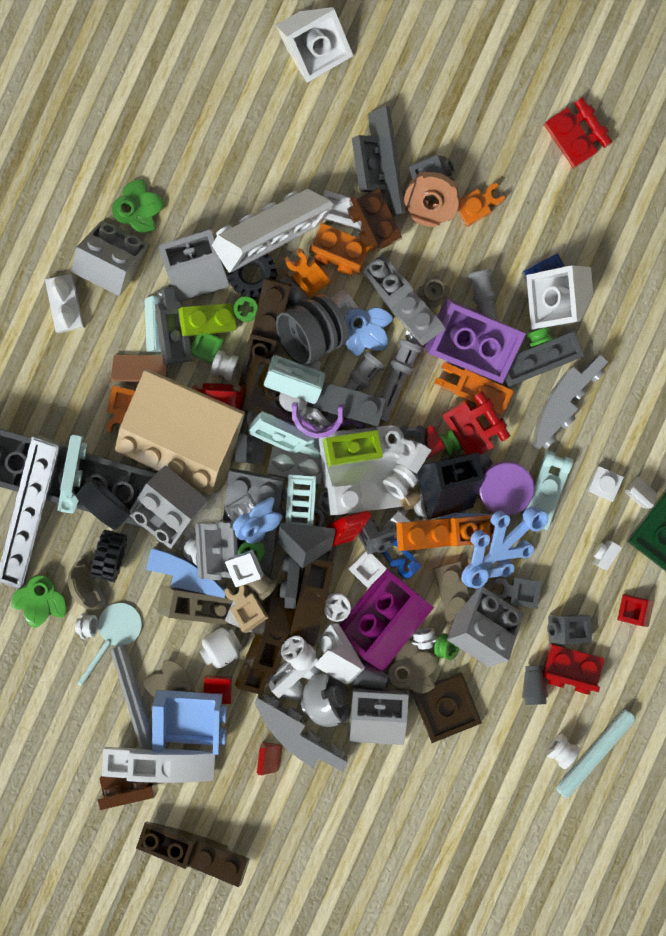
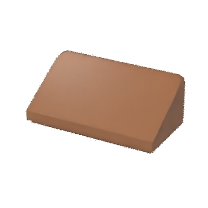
(131, 367)

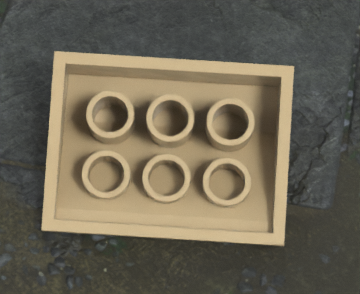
(180, 430)

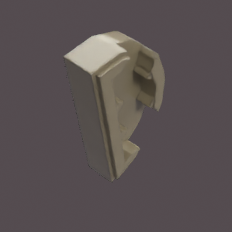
(84, 586)

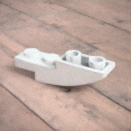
(158, 767)

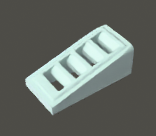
(307, 480)

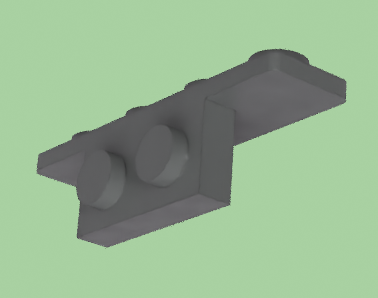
(378, 160)

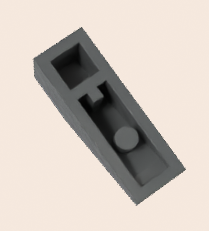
(357, 405)

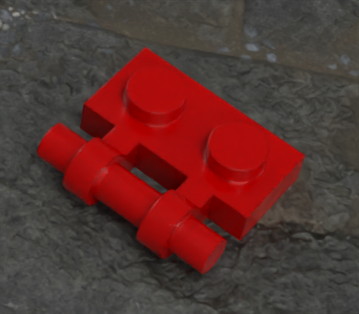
(570, 136)
(469, 430)

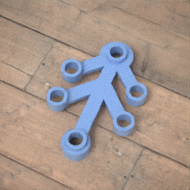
(479, 570)

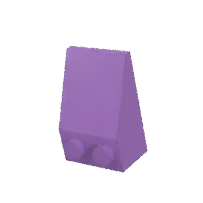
(475, 341)

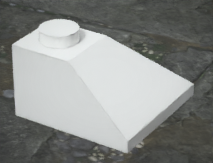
(315, 41)
(559, 295)

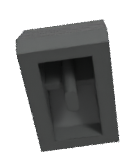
(305, 542)

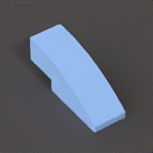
(183, 572)

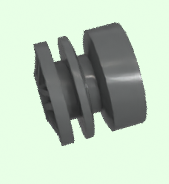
(312, 329)

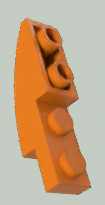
(441, 532)

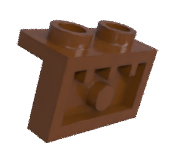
(374, 220)
(121, 792)

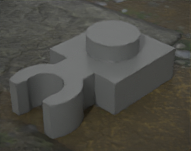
(521, 591)

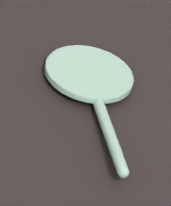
(118, 626)

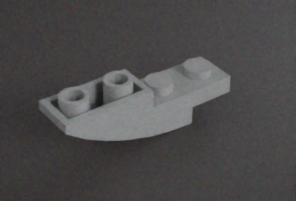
(402, 300)
(557, 408)
(288, 728)

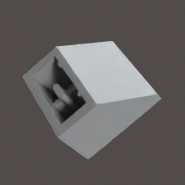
(109, 257)
(193, 266)
(167, 506)
(486, 628)
(378, 715)

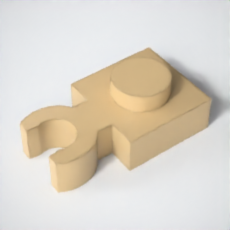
(247, 610)

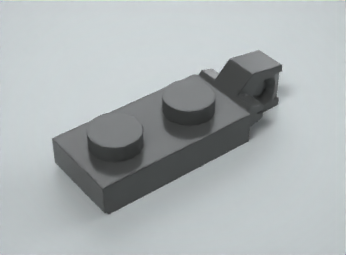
(173, 345)
(290, 587)

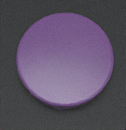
(506, 487)

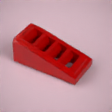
(349, 527)

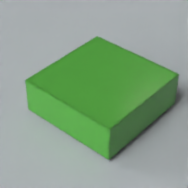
(206, 347)

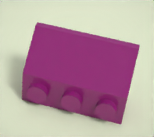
(384, 619)

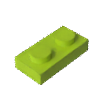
(207, 319)
(352, 448)

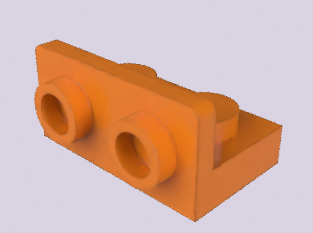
(339, 249)

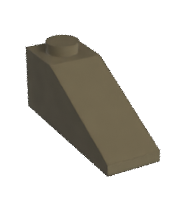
(193, 606)

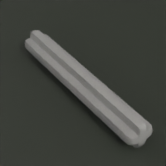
(132, 696)

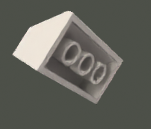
(270, 228)

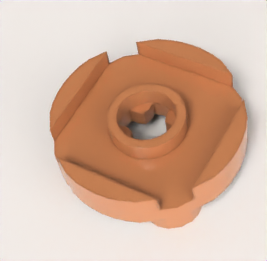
(432, 184)

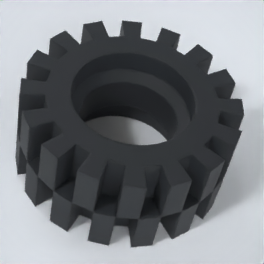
(253, 289)
(109, 556)

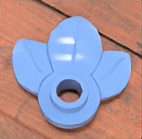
(370, 332)
(259, 521)

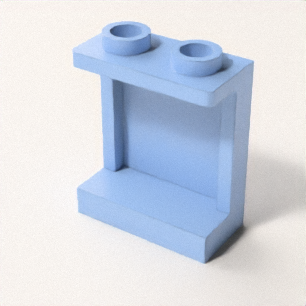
(188, 719)

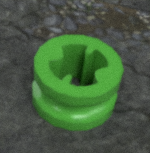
(240, 303)
(539, 336)
(450, 442)
(256, 546)
(444, 648)

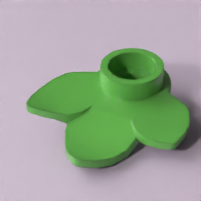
(142, 205)
(39, 605)

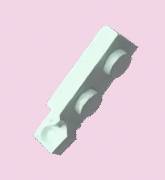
(283, 435)
(72, 476)

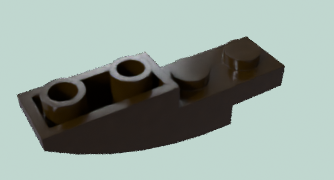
(264, 336)
(312, 597)
(266, 646)
(193, 851)

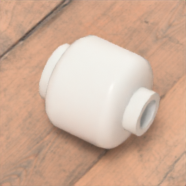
(220, 647)

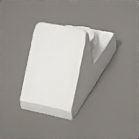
(339, 656)

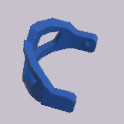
(414, 565)

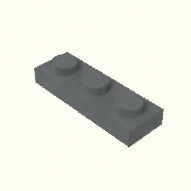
(543, 358)

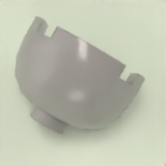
(325, 701)

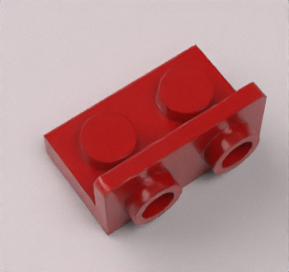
(573, 668)

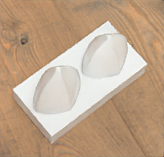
(64, 303)
(285, 463)
(287, 682)

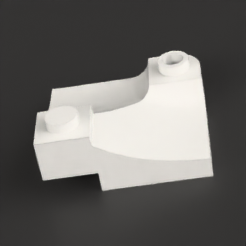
(360, 485)

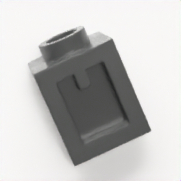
(434, 164)
(248, 449)
(376, 540)
(569, 629)

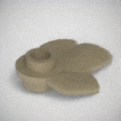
(418, 668)
(171, 680)

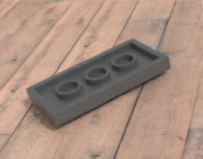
(261, 488)

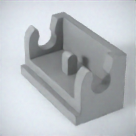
(214, 545)

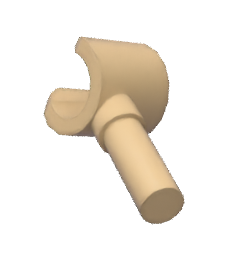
(410, 500)

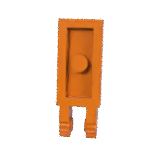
(472, 383)

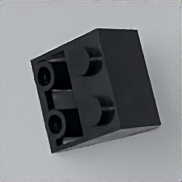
(450, 484)

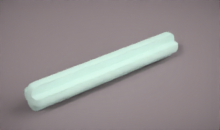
(596, 753)

